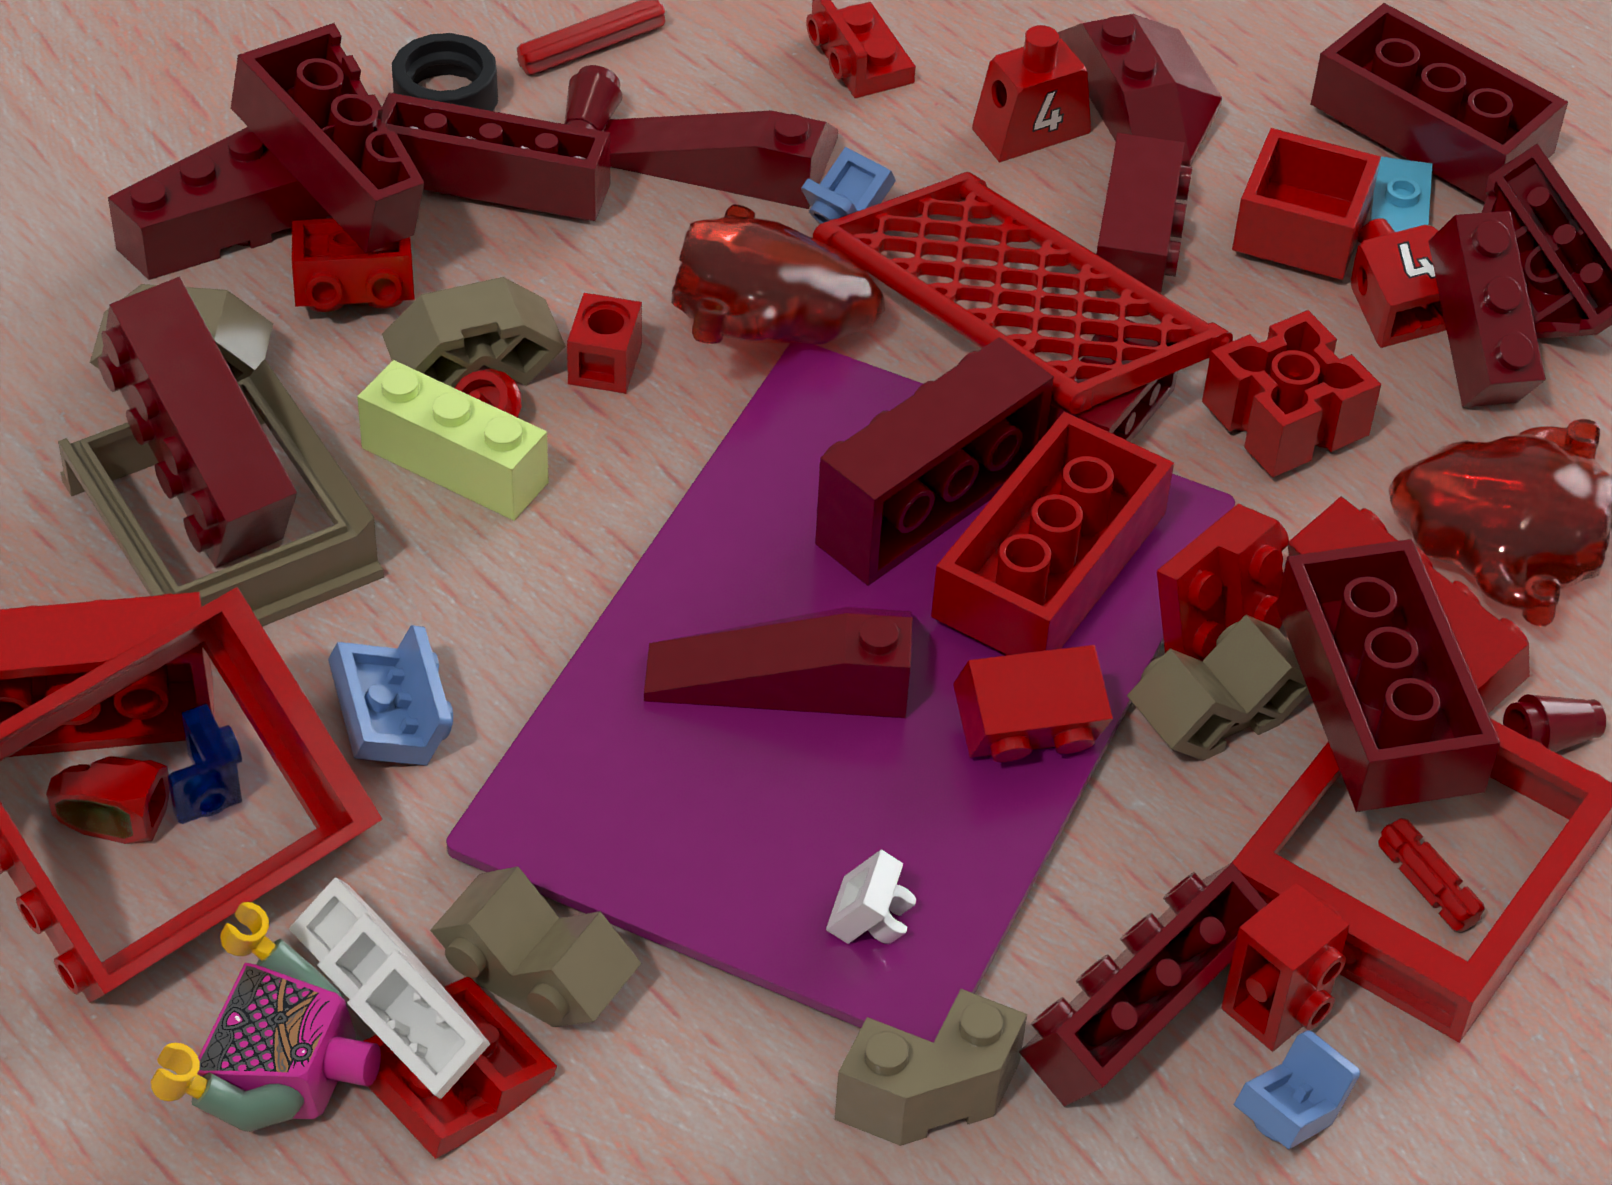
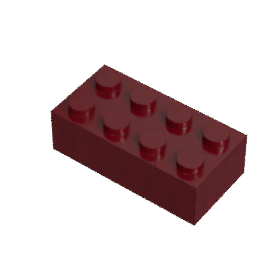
(1434, 99)
(195, 423)
(930, 460)
(1386, 675)

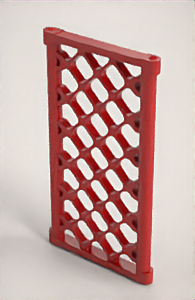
(854, 237)

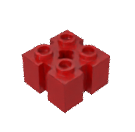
(1290, 393)

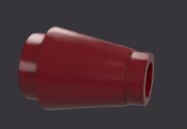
(592, 97)
(1556, 720)

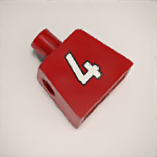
(1033, 97)
(1397, 283)

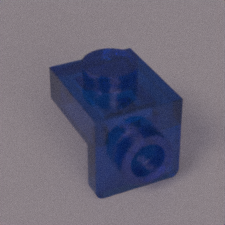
(213, 778)

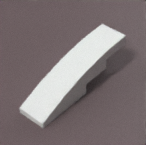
(389, 987)

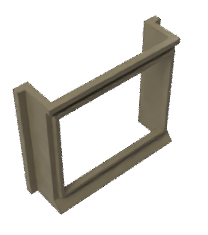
(274, 581)

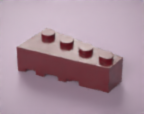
(330, 134)

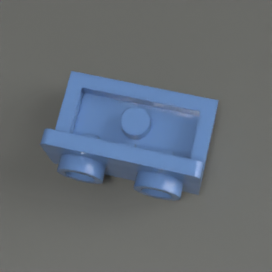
(392, 699)

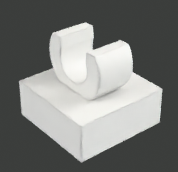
(866, 899)

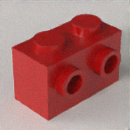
(1032, 703)
(1286, 966)

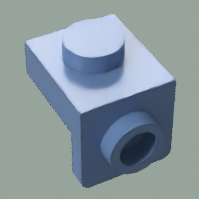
(848, 187)
(1300, 1093)

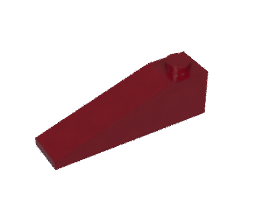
(736, 152)
(803, 663)

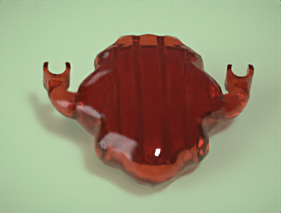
(770, 284)
(1513, 513)

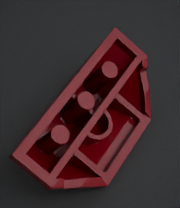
(1145, 80)
(1558, 246)

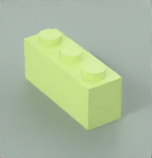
(453, 439)

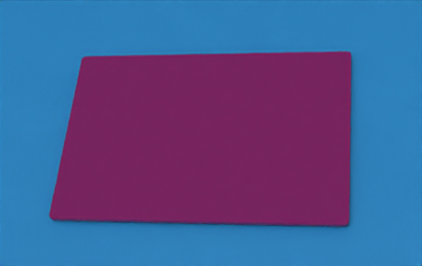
(743, 821)

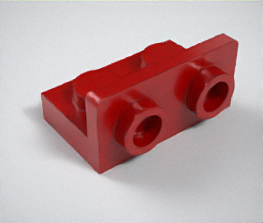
(859, 47)

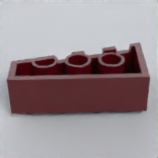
(207, 203)

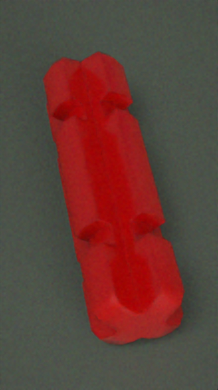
(1431, 875)

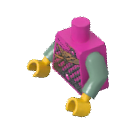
(274, 1043)

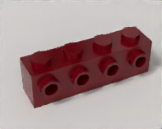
(487, 159)
(1142, 989)

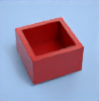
(1306, 203)

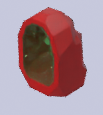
(111, 798)

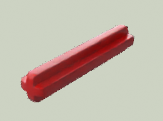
(590, 35)

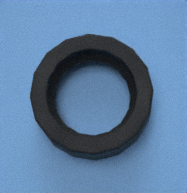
(447, 55)

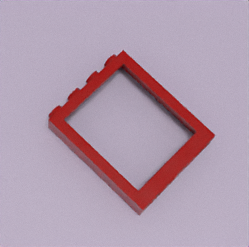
(284, 725)
(1404, 964)

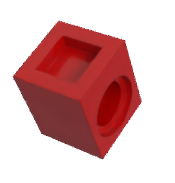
(604, 343)

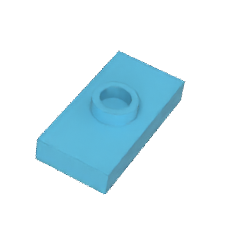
(1402, 193)

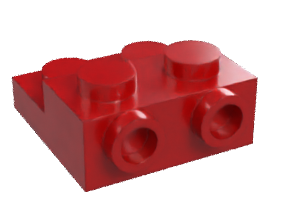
(335, 271)
(1220, 579)

